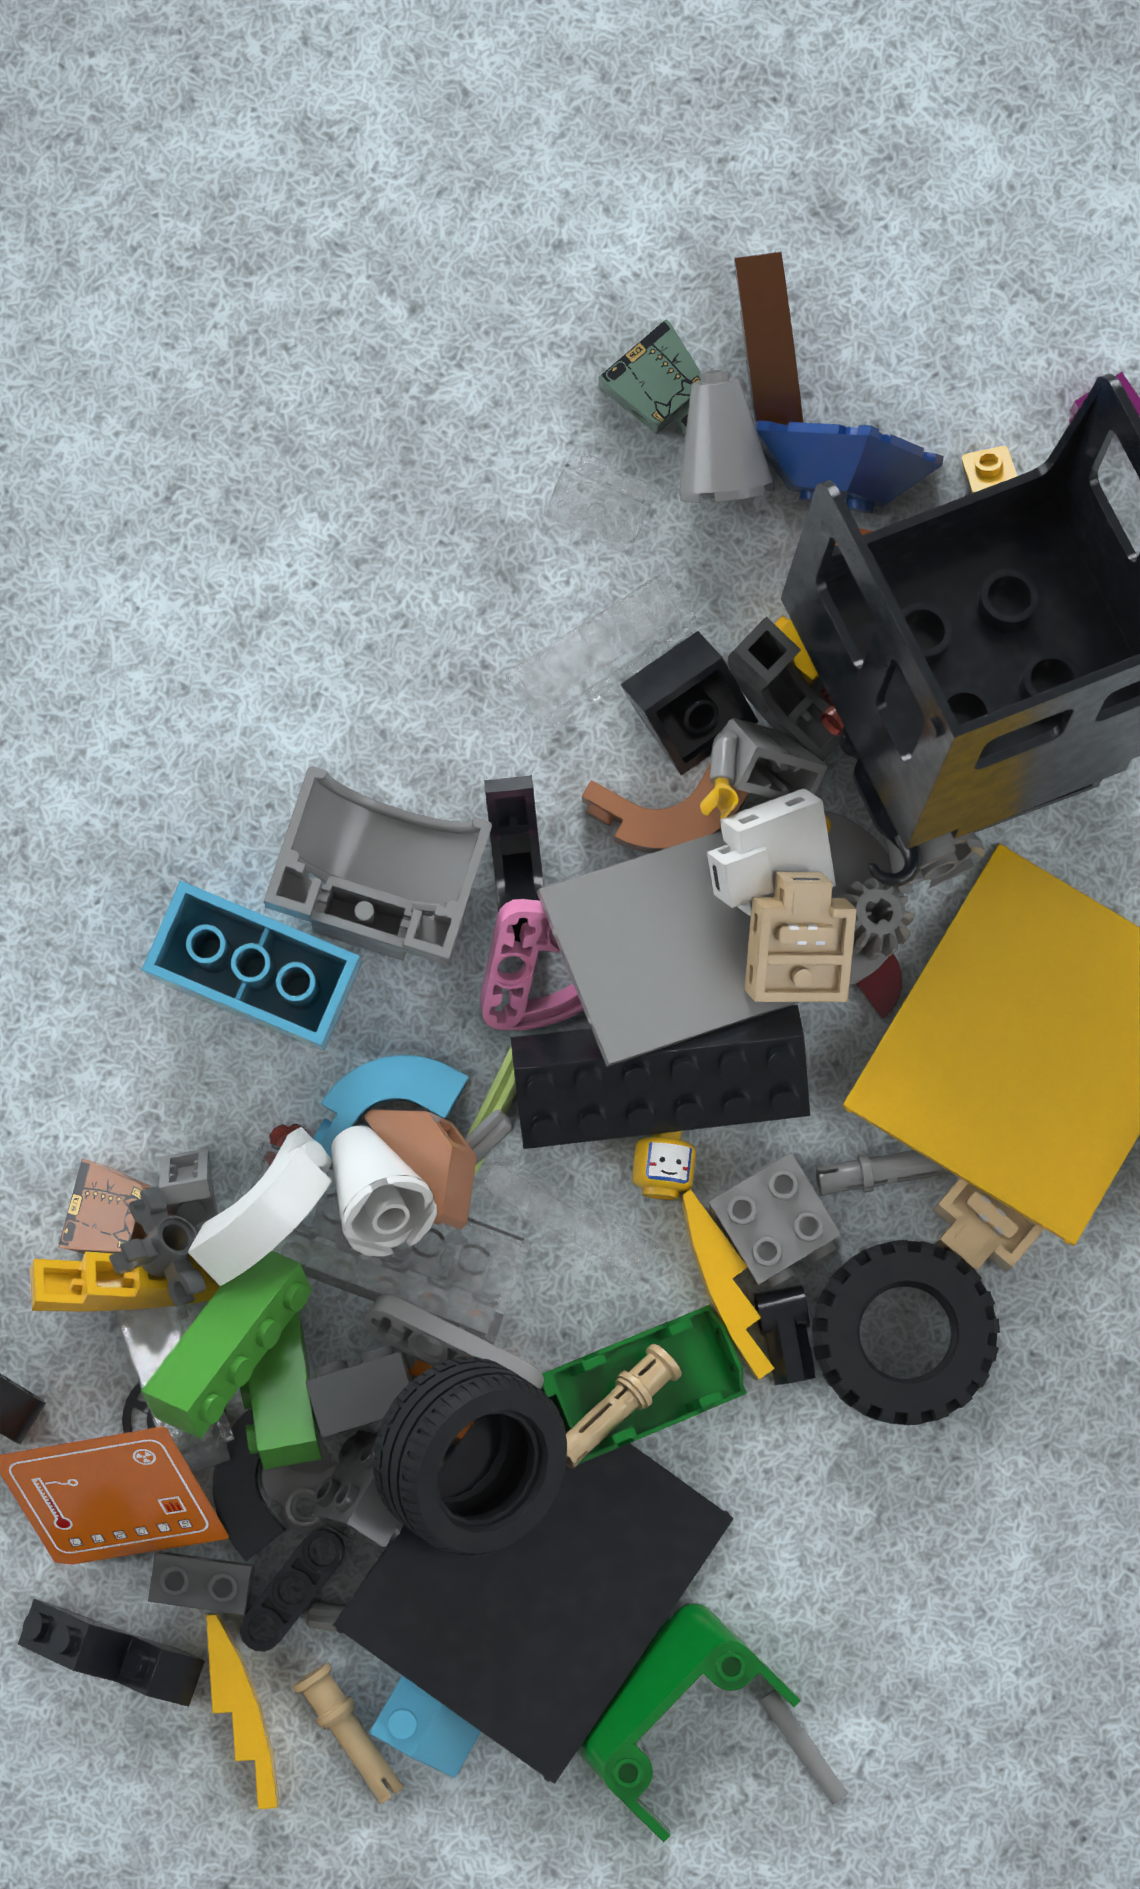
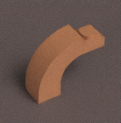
(657, 828)

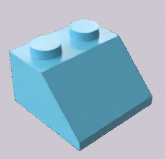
(425, 1729)

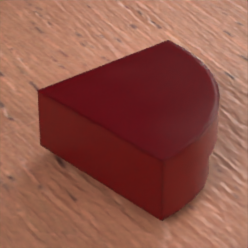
(883, 986)

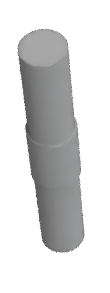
(803, 1746)

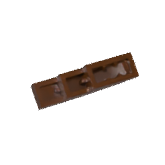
(768, 338)

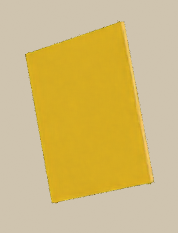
(1019, 1048)

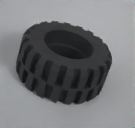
(971, 1325)

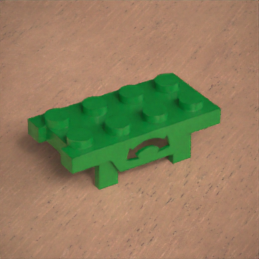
(707, 1380)

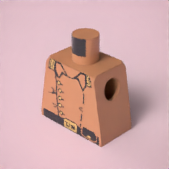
(100, 1210)

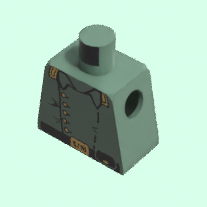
(654, 379)

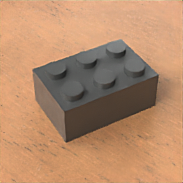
(357, 1394)

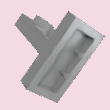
(188, 1185)

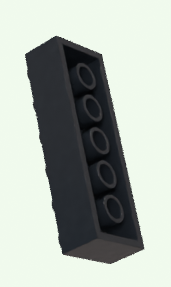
(709, 1081)

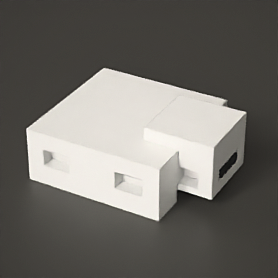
(768, 838)

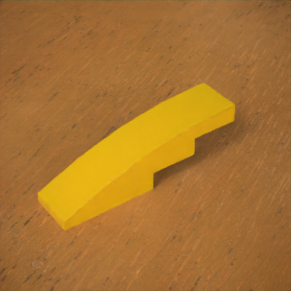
(717, 1267)
(97, 1287)
(235, 1693)

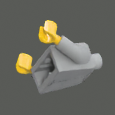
(760, 763)

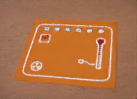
(111, 1496)

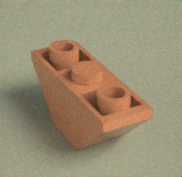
(435, 1154)

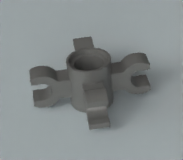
(163, 1249)

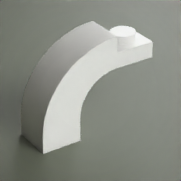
(267, 1213)

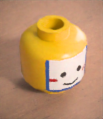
(663, 1166)

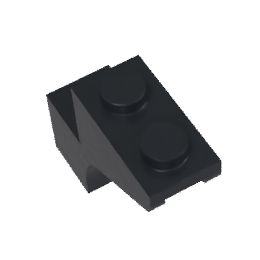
(111, 1653)

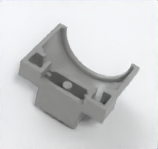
(377, 871)

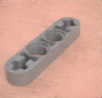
(391, 1322)

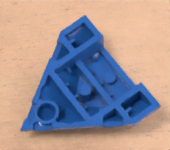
(860, 461)

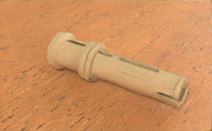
(632, 1392)
(337, 1714)

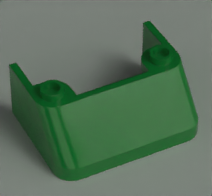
(680, 1652)

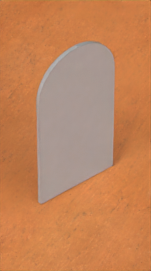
(666, 955)

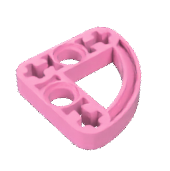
(534, 937)

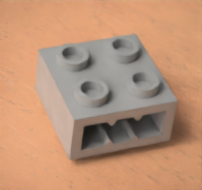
(775, 1221)

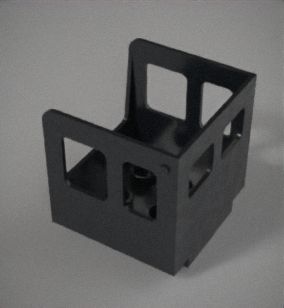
(985, 639)

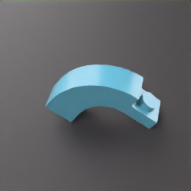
(389, 1079)

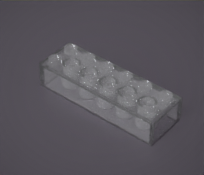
(449, 1273)

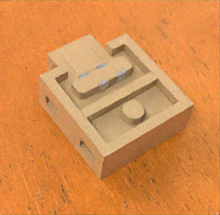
(800, 942)
(983, 1227)

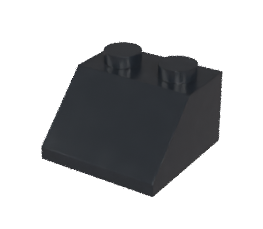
(687, 700)

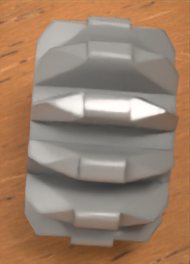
(890, 922)

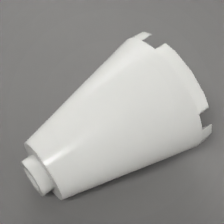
(378, 1194)

